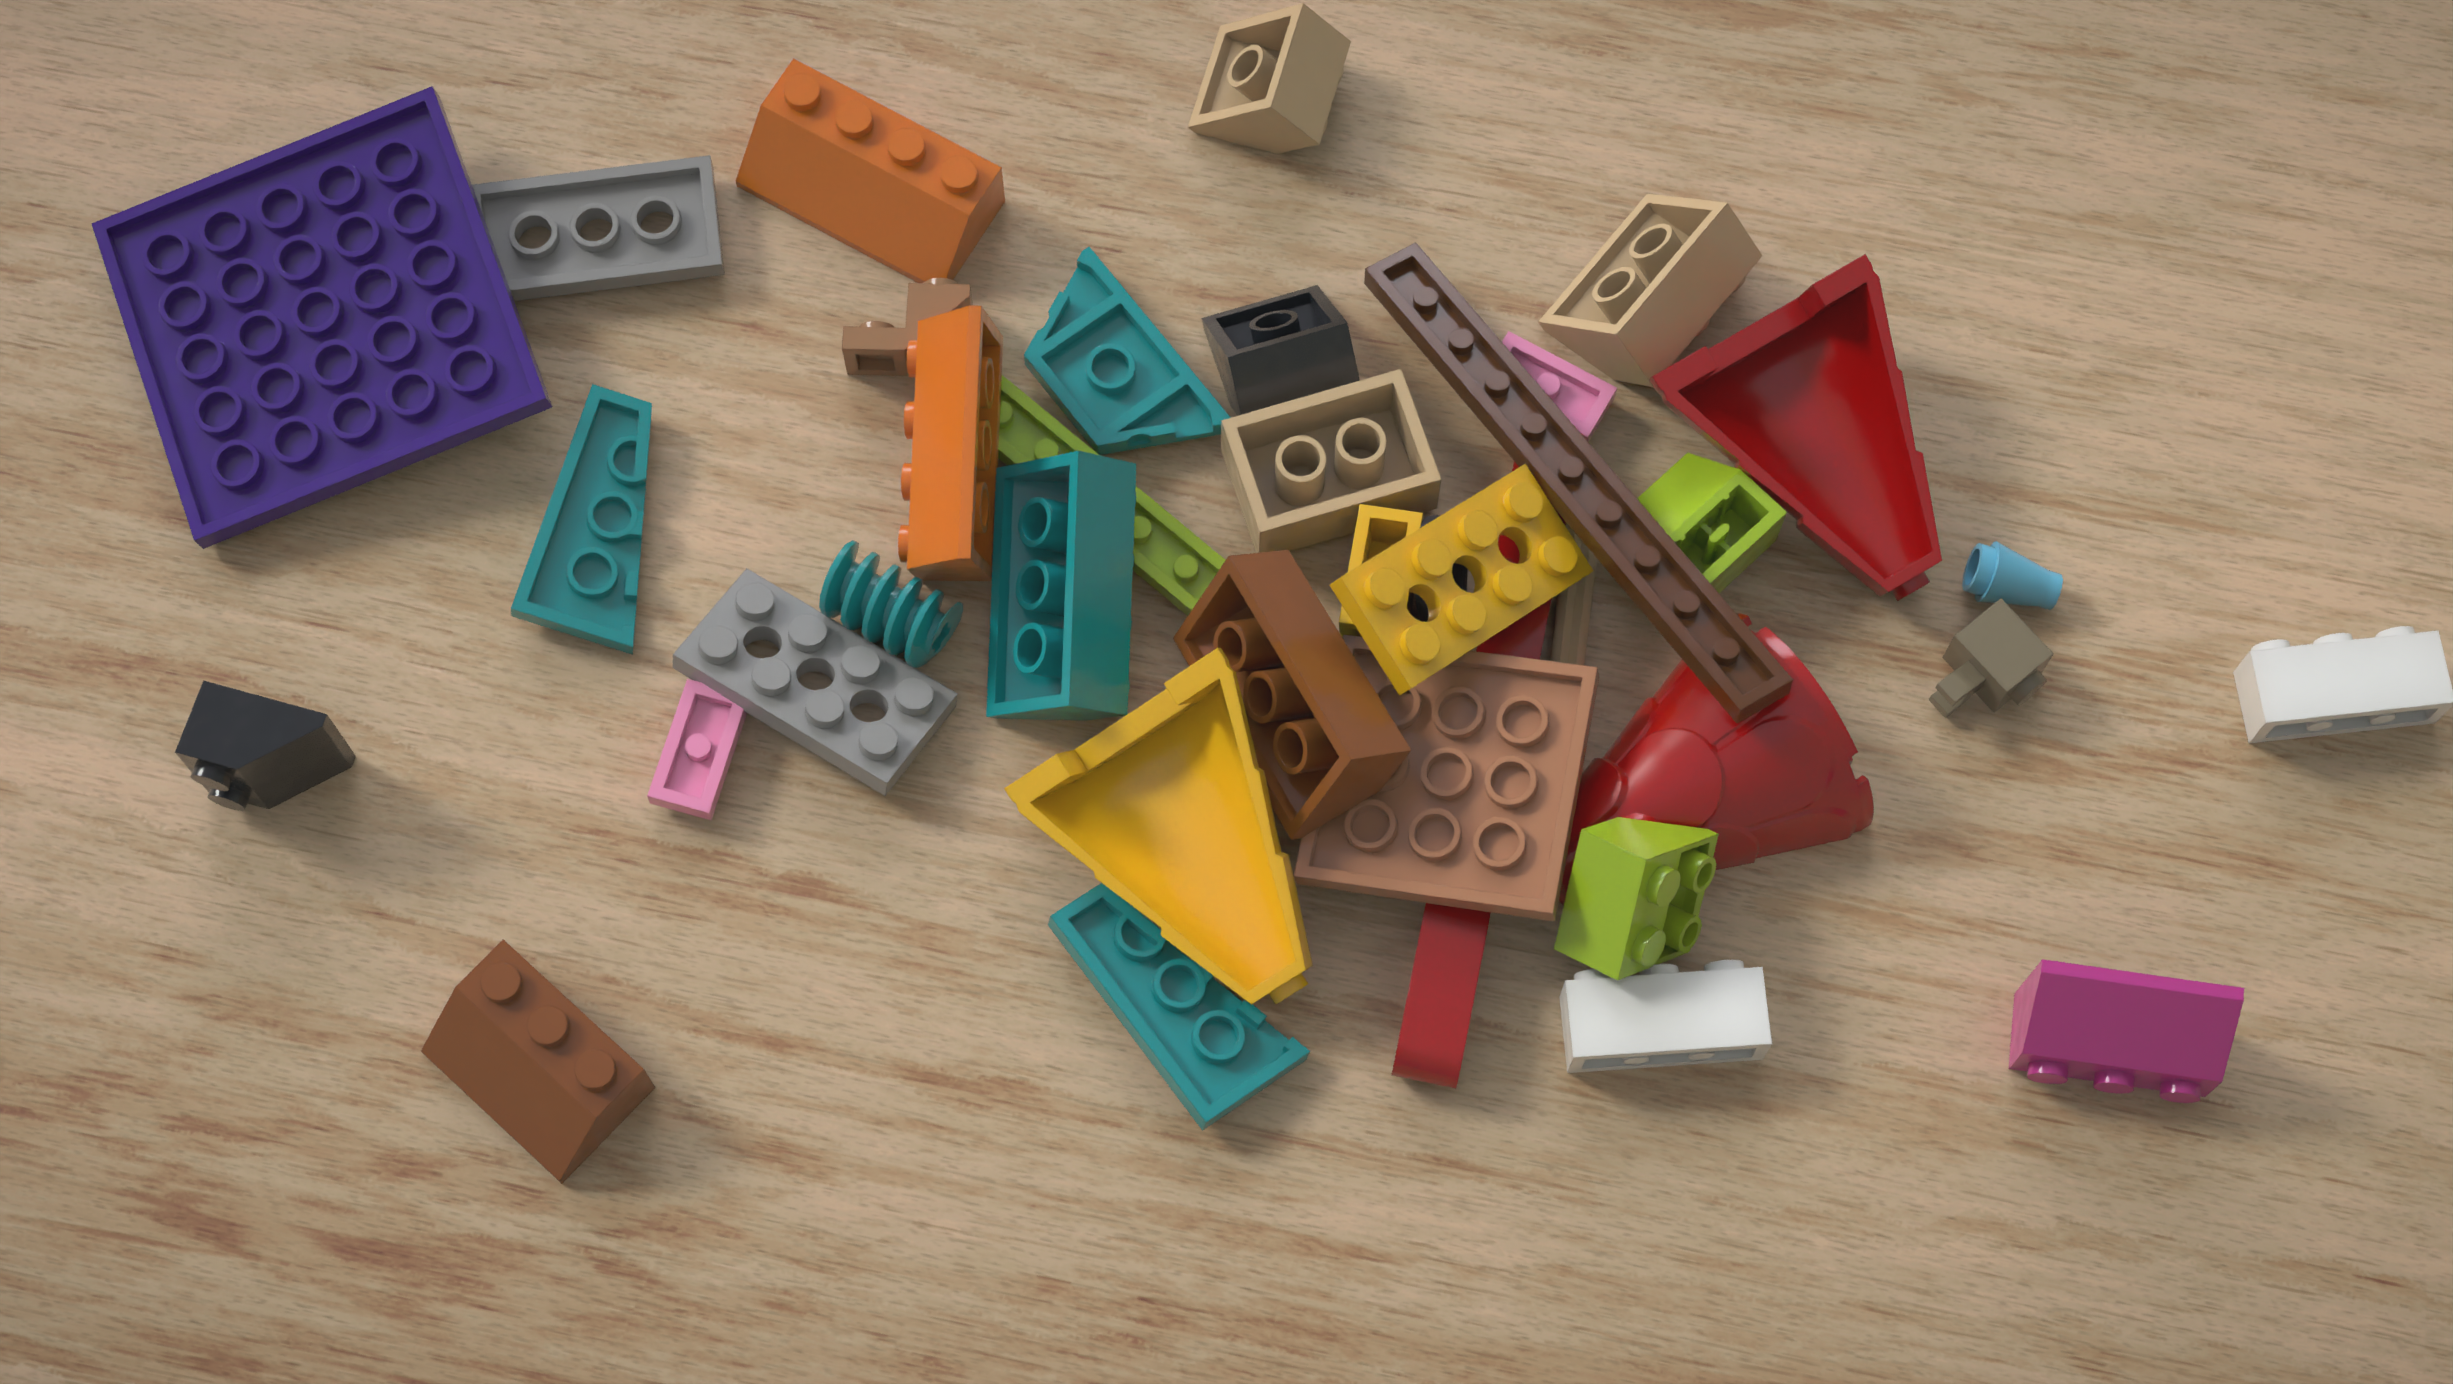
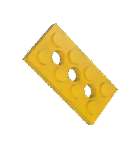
(1423, 565)

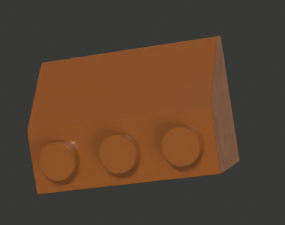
(535, 1062)

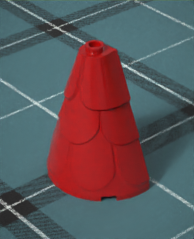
(1821, 426)
(1758, 783)

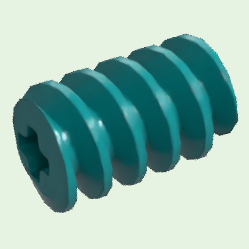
(886, 609)

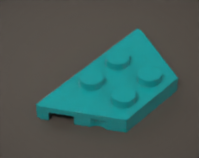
(1116, 368)

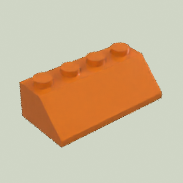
(869, 176)
(952, 446)

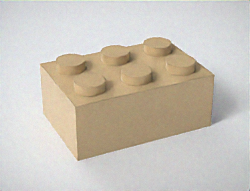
(1322, 455)

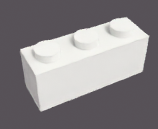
(2343, 685)
(1665, 1017)

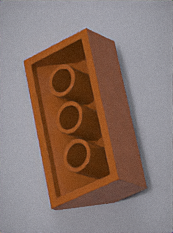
(1303, 692)

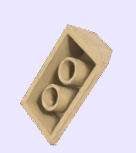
(1653, 286)

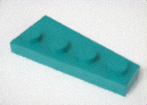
(590, 538)
(1183, 1020)

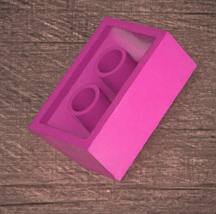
(2123, 1030)

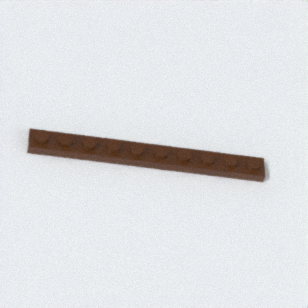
(1579, 484)

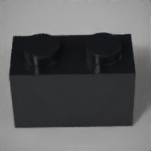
(1281, 349)
(258, 748)

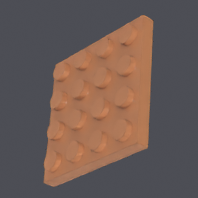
(1481, 798)

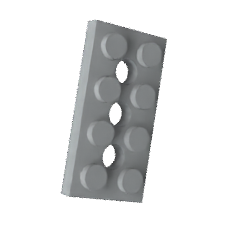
(620, 196)
(820, 718)

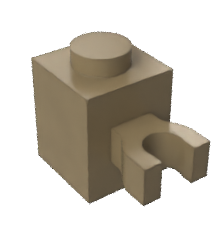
(1994, 659)

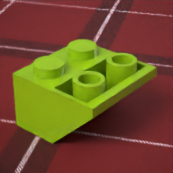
(1714, 516)
(1635, 894)

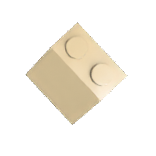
(1271, 81)

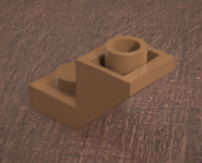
(881, 347)

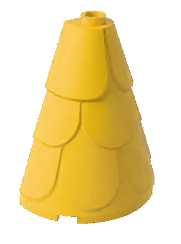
(1183, 829)

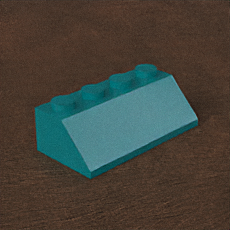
(1062, 588)

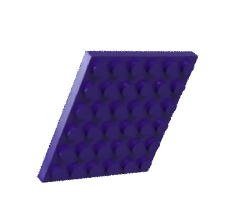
(319, 317)

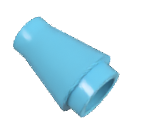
(2005, 574)

